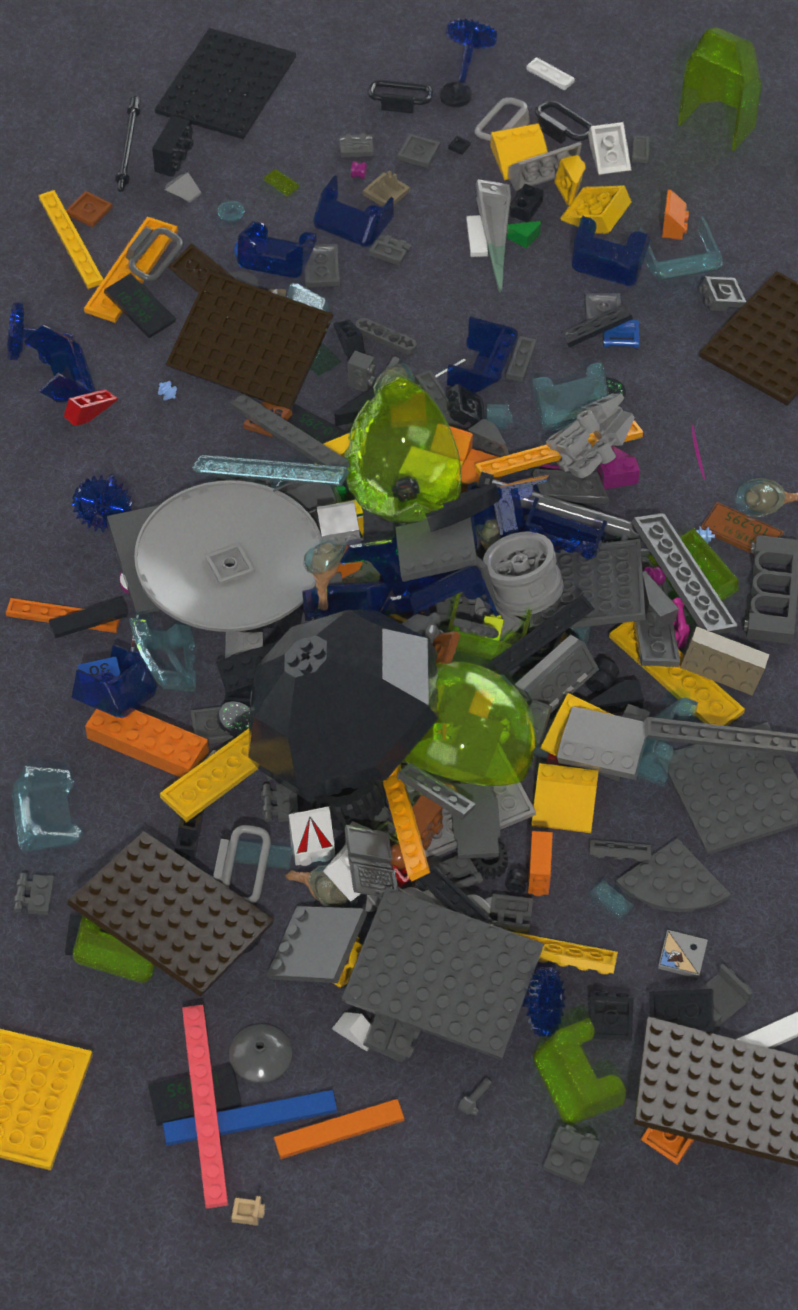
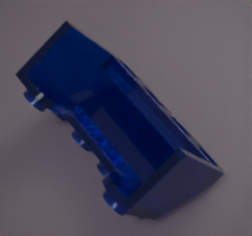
(608, 259)
(495, 347)
(565, 532)

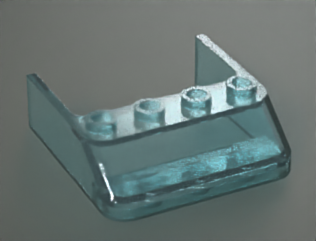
(687, 265)

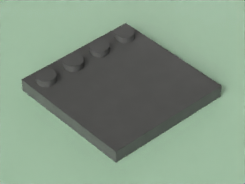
(435, 552)
(317, 944)

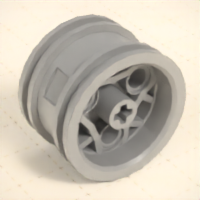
(524, 573)

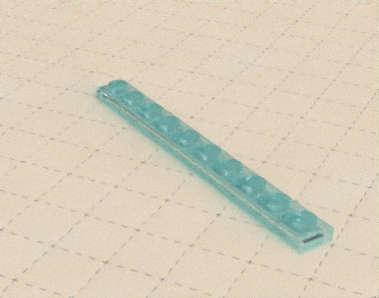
(271, 470)

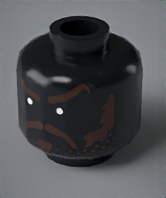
(406, 489)

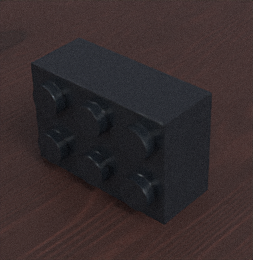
(172, 146)

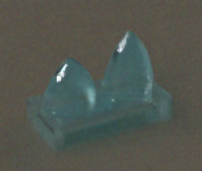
(611, 900)

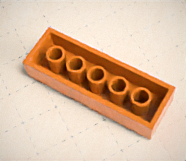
(149, 740)

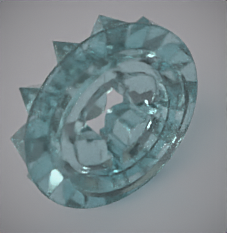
(227, 207)

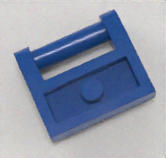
(627, 330)

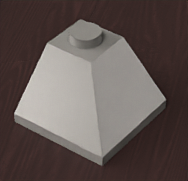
(243, 641)

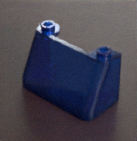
(273, 255)

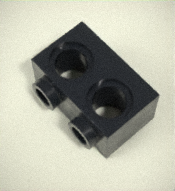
(526, 203)

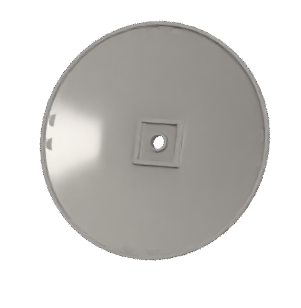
(218, 523)

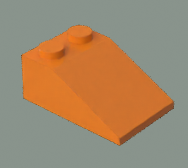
(667, 1144)

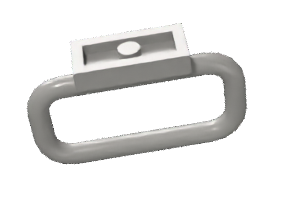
(520, 119)
(227, 854)

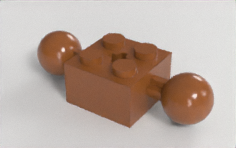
(429, 822)

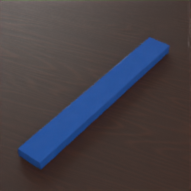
(256, 1116)

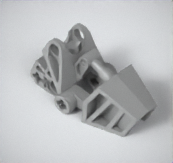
(607, 423)

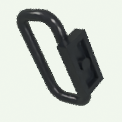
(398, 102)
(554, 128)

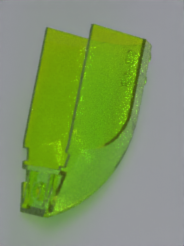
(724, 71)

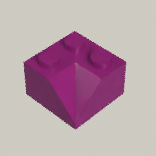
(620, 471)

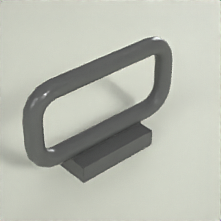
(142, 243)

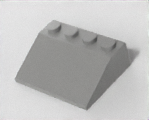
(540, 168)
(602, 743)

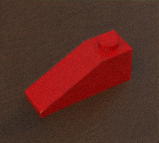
(88, 406)

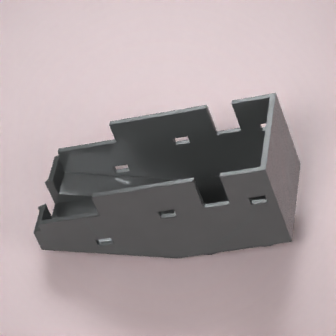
(311, 495)

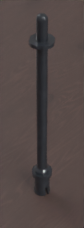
(133, 110)

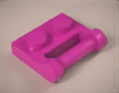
(680, 626)

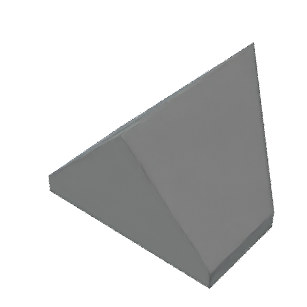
(184, 187)

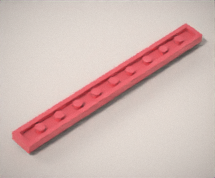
(204, 1107)

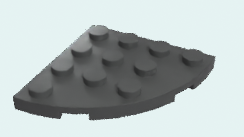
(673, 881)

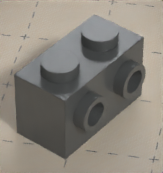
(361, 371)

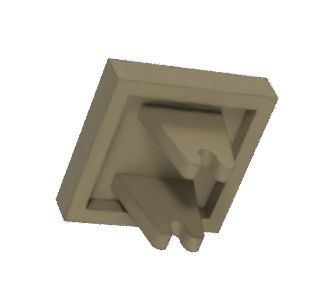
(385, 187)

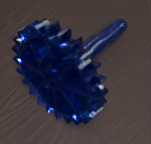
(473, 36)
(18, 331)
(102, 499)
(545, 1002)

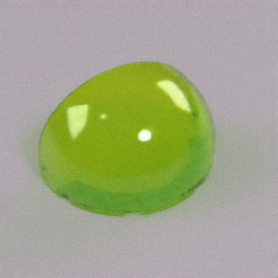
(397, 438)
(481, 729)

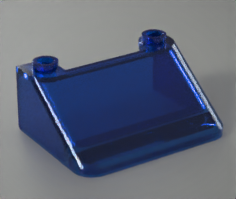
(347, 597)

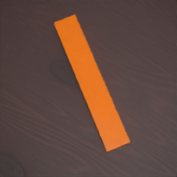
(44, 612)
(338, 1129)

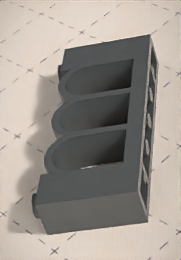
(770, 627)

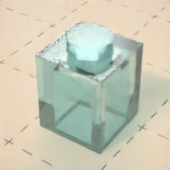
(499, 415)

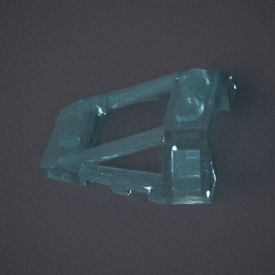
(173, 638)

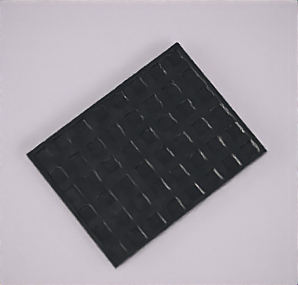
(226, 83)

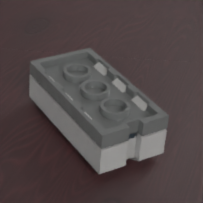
(558, 673)

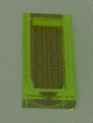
(281, 182)

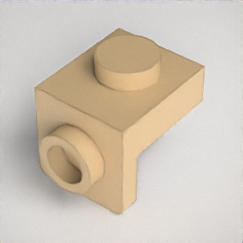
(248, 1211)

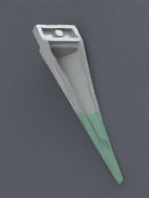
(493, 205)

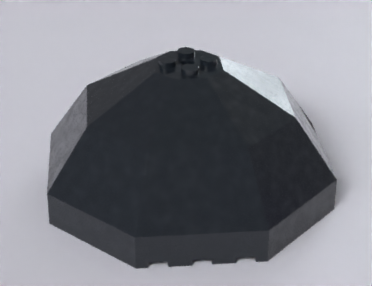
(345, 709)

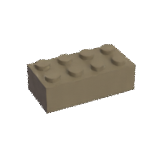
(724, 661)

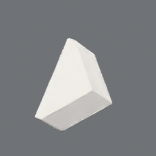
(353, 1027)

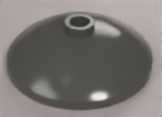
(260, 1064)

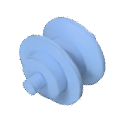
(168, 391)
(706, 534)

